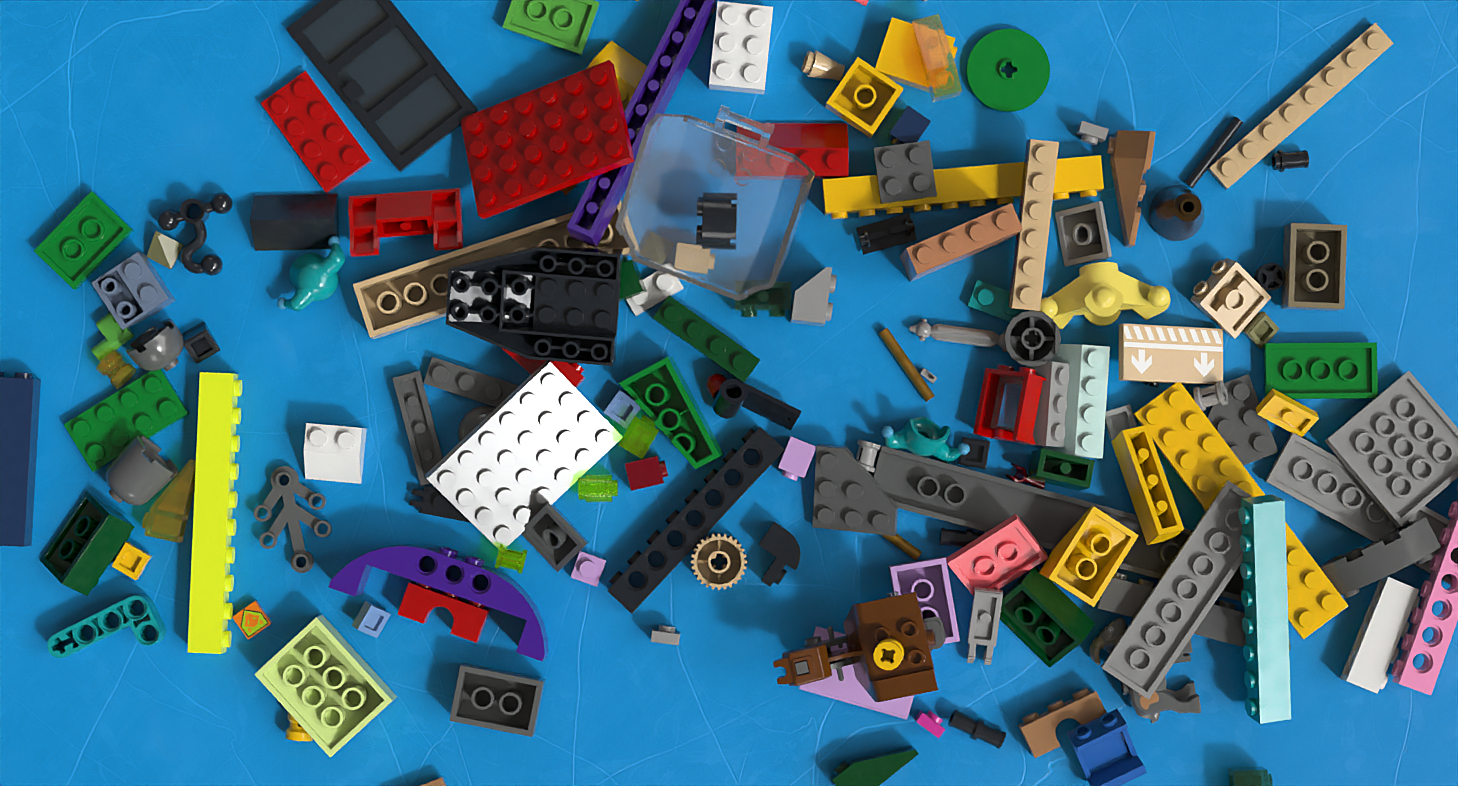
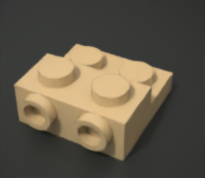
(1230, 297)

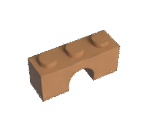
(1040, 729)

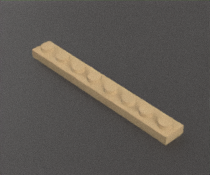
(1300, 106)

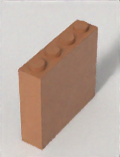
(960, 242)

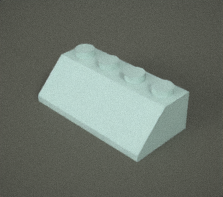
(1084, 399)

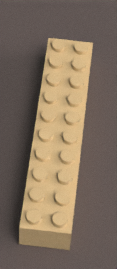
(420, 290)

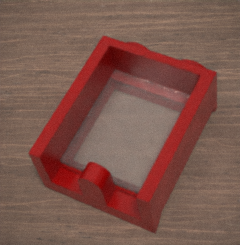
(1008, 404)

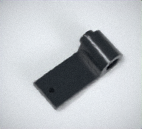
(736, 393)

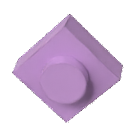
(588, 568)

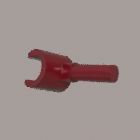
(1021, 475)

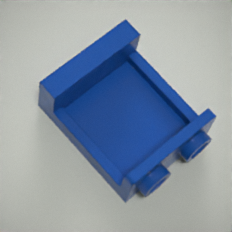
(1106, 751)

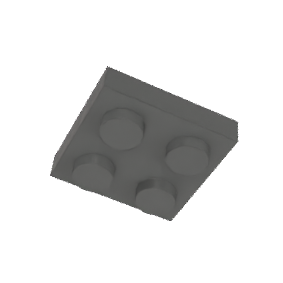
(905, 172)

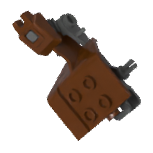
(865, 628)

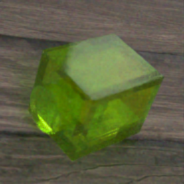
(639, 436)

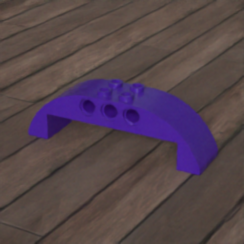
(408, 562)

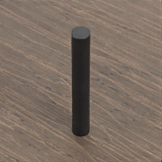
(1213, 152)

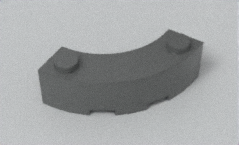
(1392, 552)

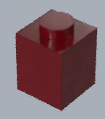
(646, 472)

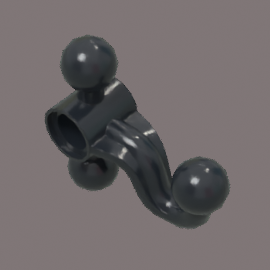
(169, 220)

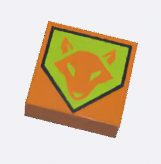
(252, 620)

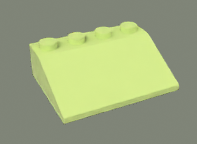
(325, 685)

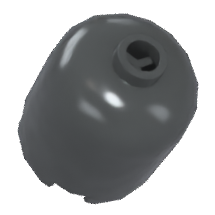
(139, 472)

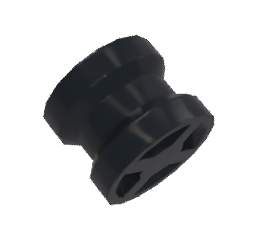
(1273, 273)

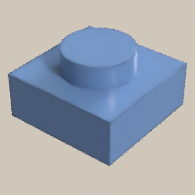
(622, 409)
(371, 619)

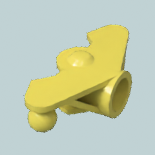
(1101, 296)

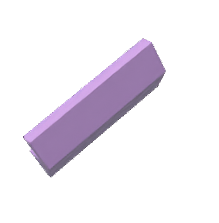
(851, 690)

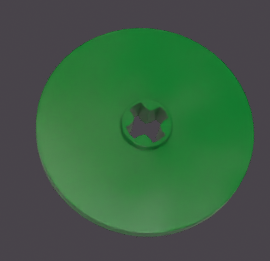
(1023, 55)

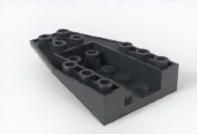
(541, 302)

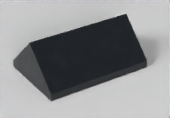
(294, 221)

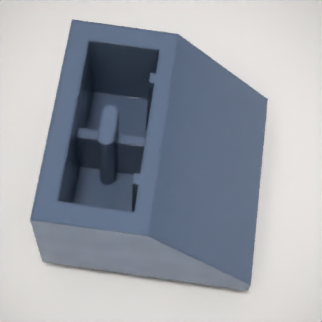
(133, 291)

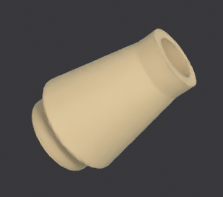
(821, 66)

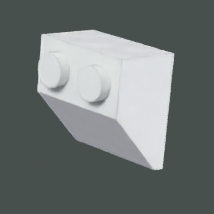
(334, 453)

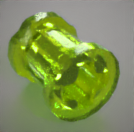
(511, 559)

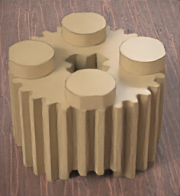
(730, 572)

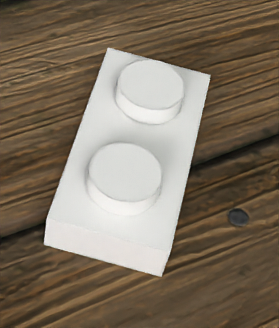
(658, 288)

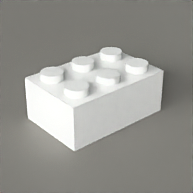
(740, 47)

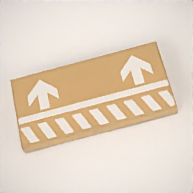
(1170, 354)

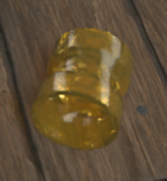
(116, 369)

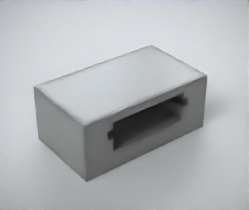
(927, 375)

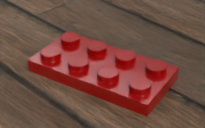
(316, 132)

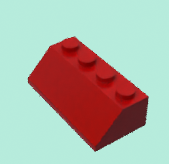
(818, 145)

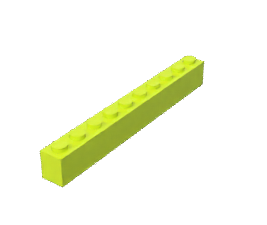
(213, 513)

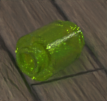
(597, 488)

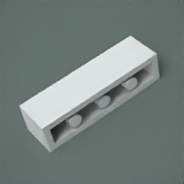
(1380, 634)

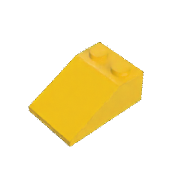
(1089, 555)

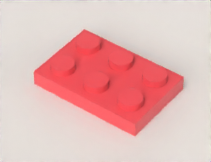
(997, 556)

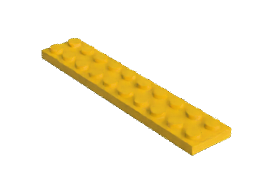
(1204, 466)

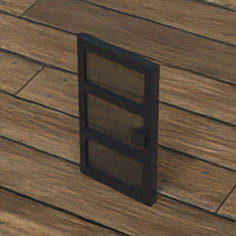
(383, 75)

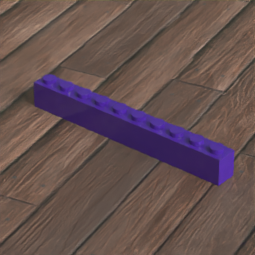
(649, 98)

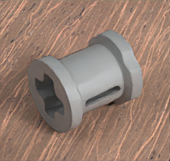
(1211, 395)
(866, 454)

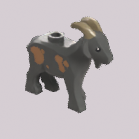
(1181, 701)

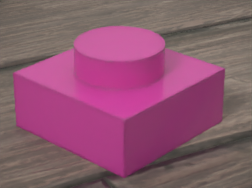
(930, 722)

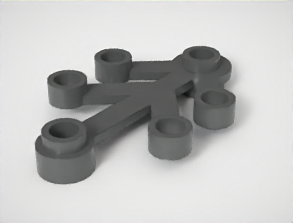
(292, 514)

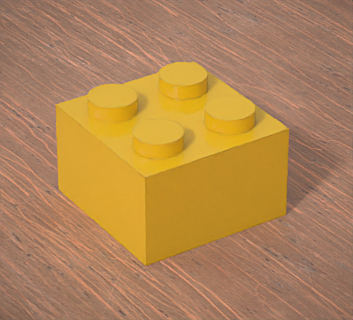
(864, 97)

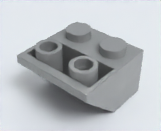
(811, 300)

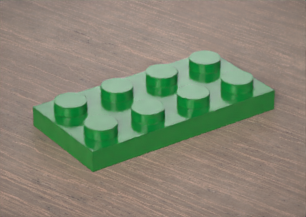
(1321, 370)
(137, 409)

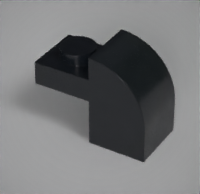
(785, 549)

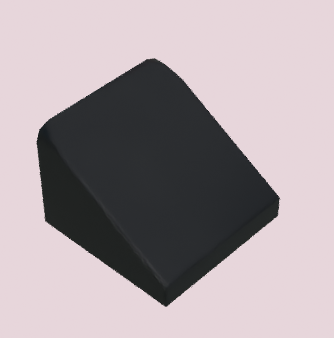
(200, 342)

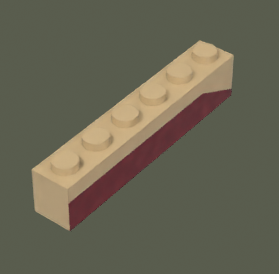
(1035, 220)

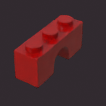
(422, 599)

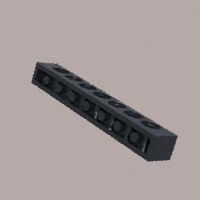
(631, 596)

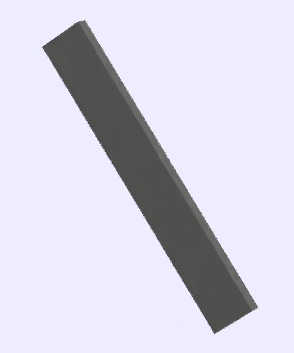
(987, 501)

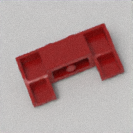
(405, 215)

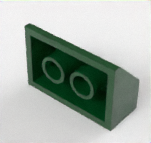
(86, 544)
(1044, 617)

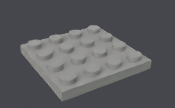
(1400, 448)

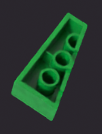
(672, 407)

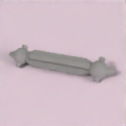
(958, 335)

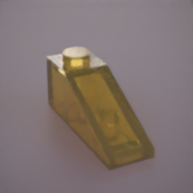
(936, 58)
(171, 510)

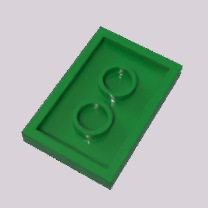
(83, 240)

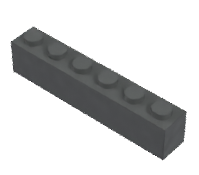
(1126, 599)

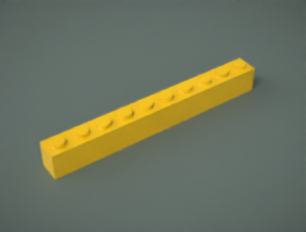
(962, 185)

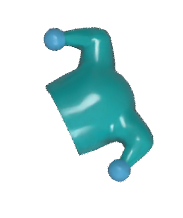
(314, 277)
(924, 439)

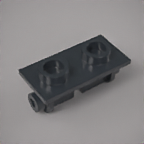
(886, 233)

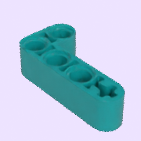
(103, 629)

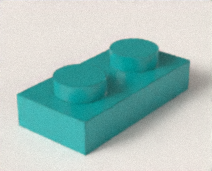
(992, 301)

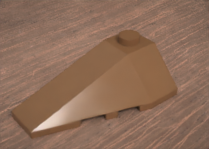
(1129, 160)

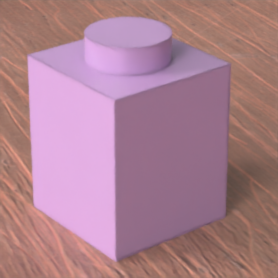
(796, 458)

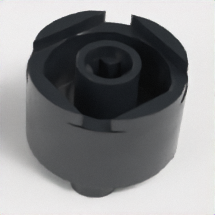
(718, 221)

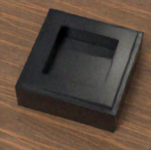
(977, 455)

